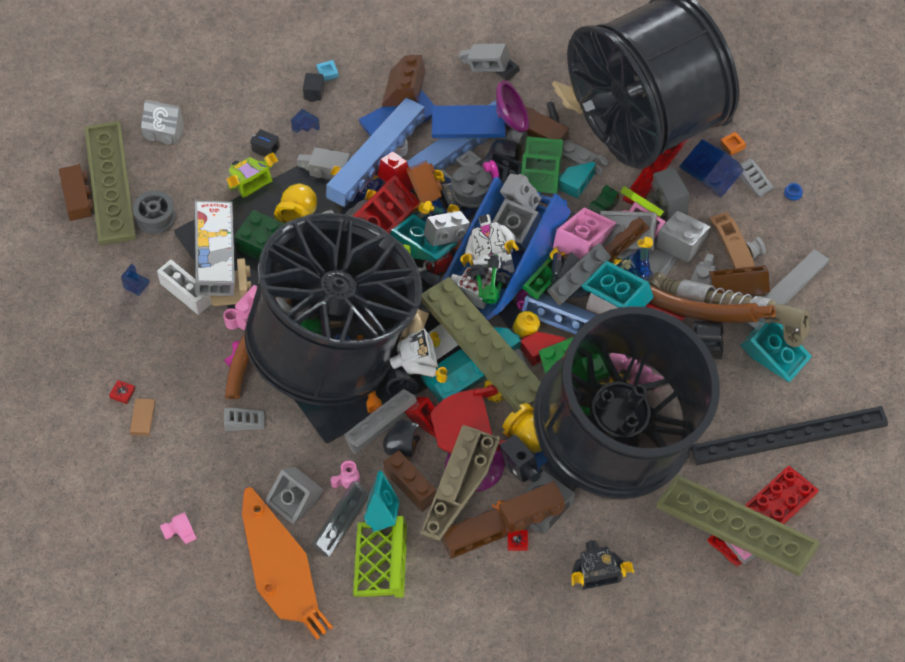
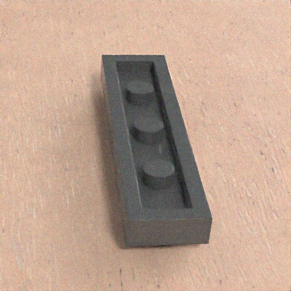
(578, 274)
(340, 519)

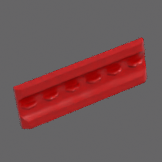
(778, 501)

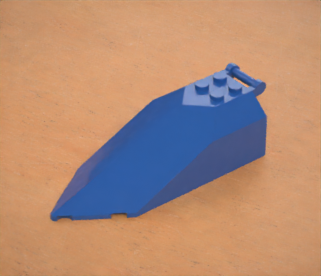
(524, 263)

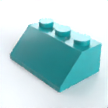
(618, 286)
(461, 376)

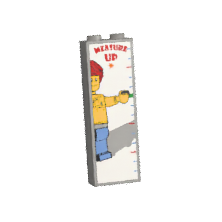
(214, 248)

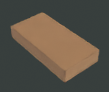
(142, 417)

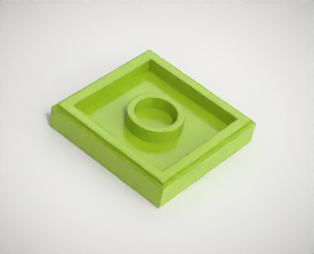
(641, 201)

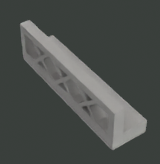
(379, 421)

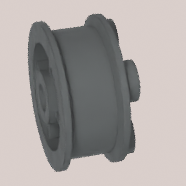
(470, 185)
(154, 212)

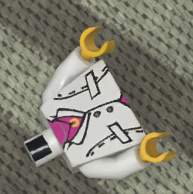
(488, 240)

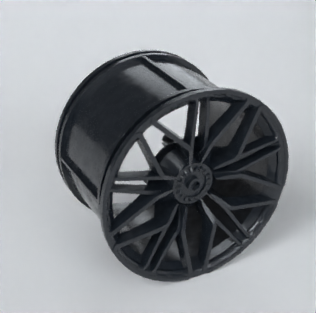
(653, 78)
(340, 272)
(603, 449)

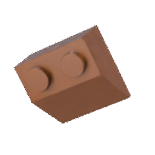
(424, 182)

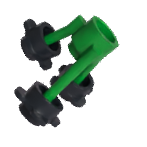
(500, 280)

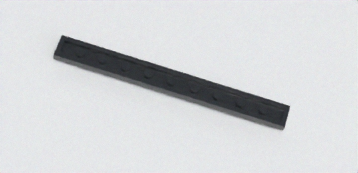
(789, 435)

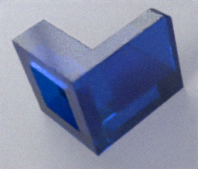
(304, 121)
(134, 282)

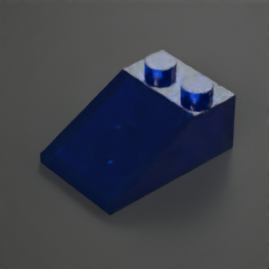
(712, 167)

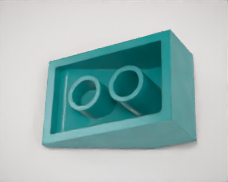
(412, 234)
(770, 349)

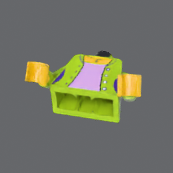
(250, 174)

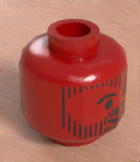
(441, 264)

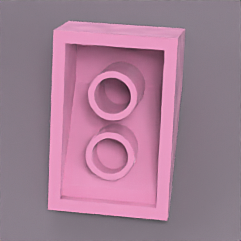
(583, 232)

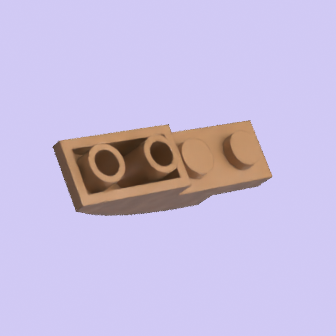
(732, 240)

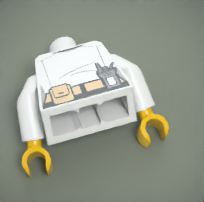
(419, 356)

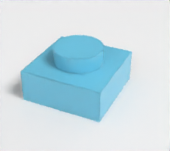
(328, 69)

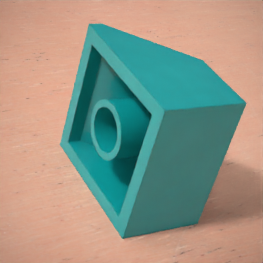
(381, 504)

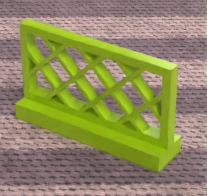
(397, 561)

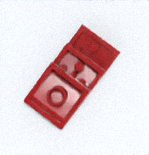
(388, 205)

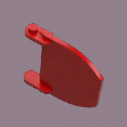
(461, 409)

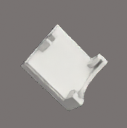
(508, 267)

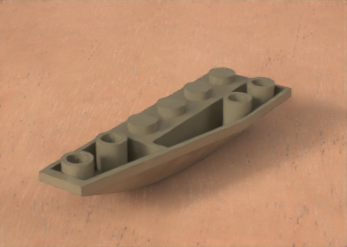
(461, 478)

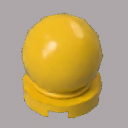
(296, 202)
(522, 425)

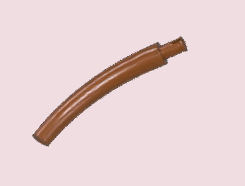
(711, 312)
(238, 368)

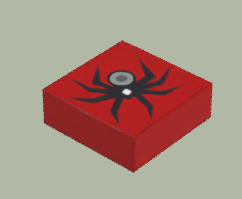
(122, 391)
(518, 541)

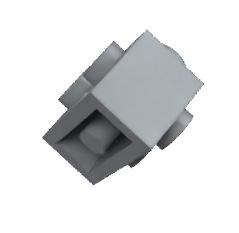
(520, 191)
(446, 228)

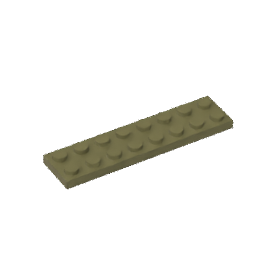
(110, 183)
(481, 343)
(738, 525)

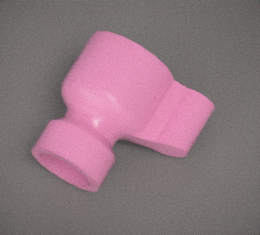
(622, 362)
(646, 376)
(348, 474)
(181, 526)

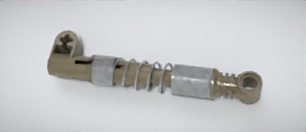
(786, 315)

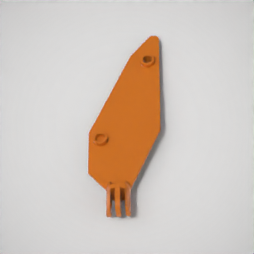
(280, 566)

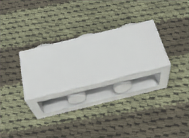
(182, 286)

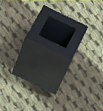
(313, 87)
(264, 143)

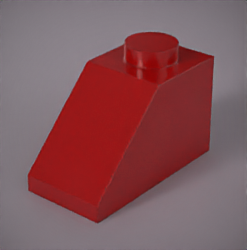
(395, 165)
(533, 343)
(420, 414)

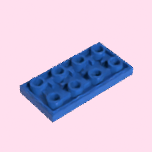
(373, 120)
(467, 122)

